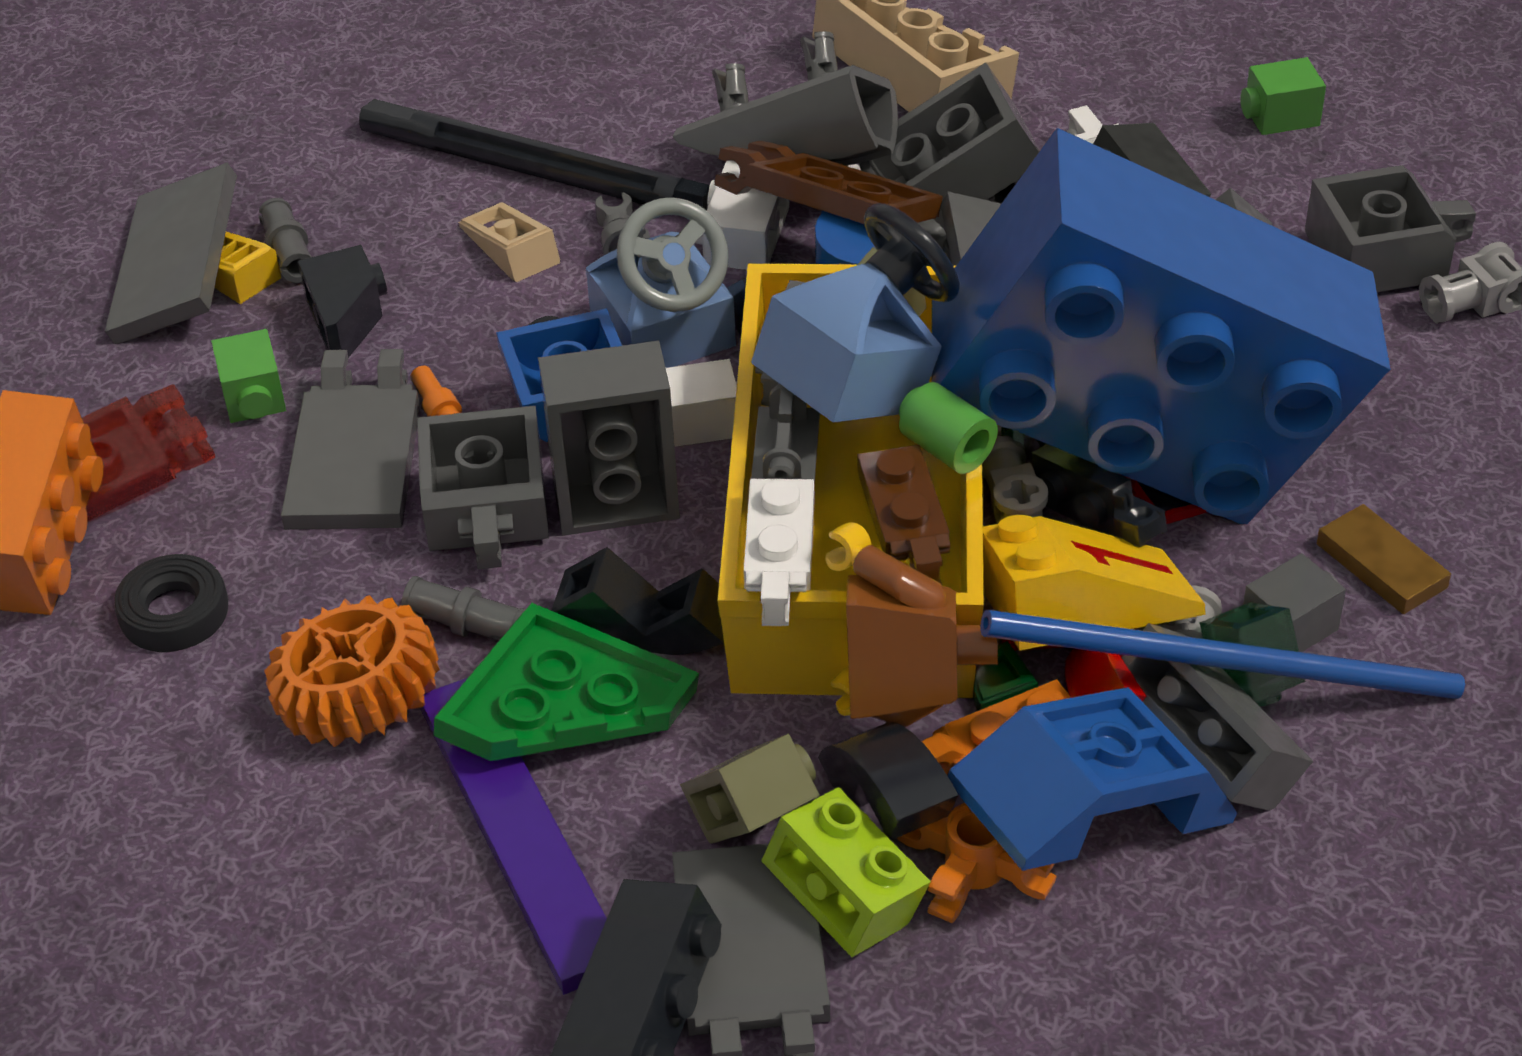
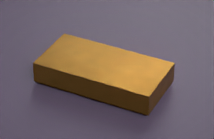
(1383, 558)

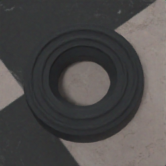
(174, 630)

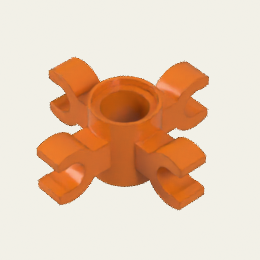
(971, 862)

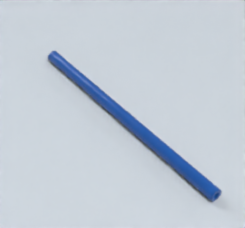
(1220, 654)

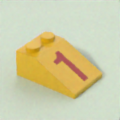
(1081, 576)

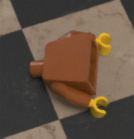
(899, 636)

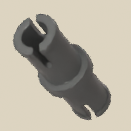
(284, 236)
(461, 610)

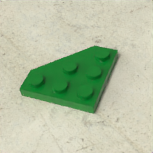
(561, 688)

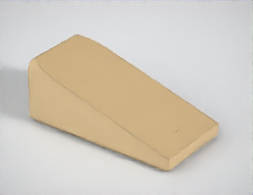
(514, 242)

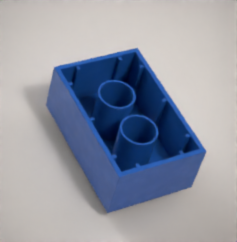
(1157, 330)

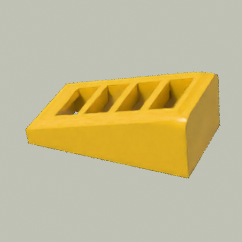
(245, 267)

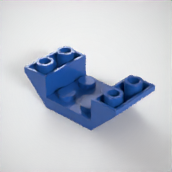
(1079, 759)

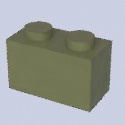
(751, 789)

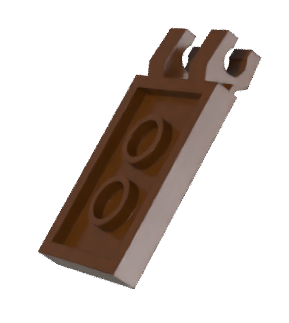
(821, 183)

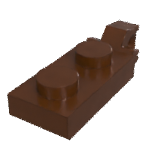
(905, 507)

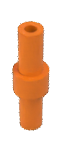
(436, 399)

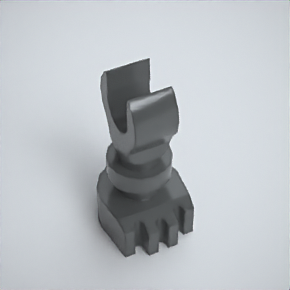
(613, 220)

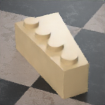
(909, 47)

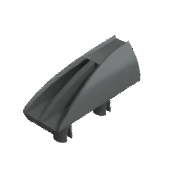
(832, 116)

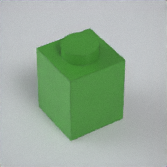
(1283, 96)
(248, 375)

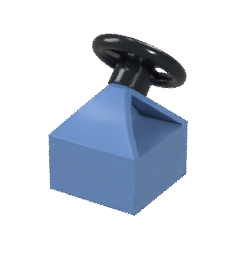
(851, 336)

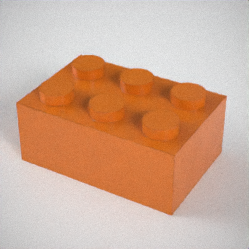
(43, 497)

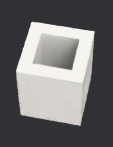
(702, 401)

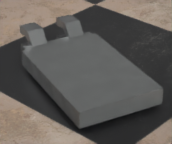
(353, 448)
(767, 956)

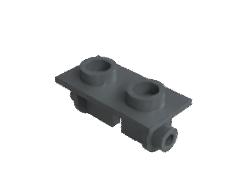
(785, 438)

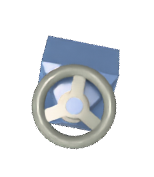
(666, 286)

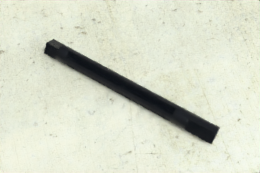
(527, 155)

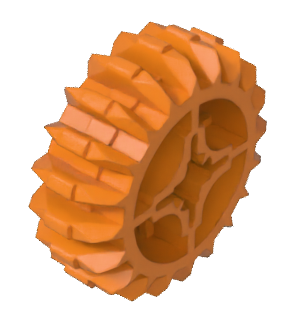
(352, 670)

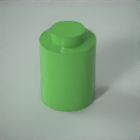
(947, 427)

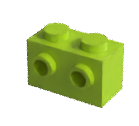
(845, 871)

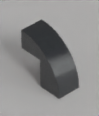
(624, 605)
(893, 775)

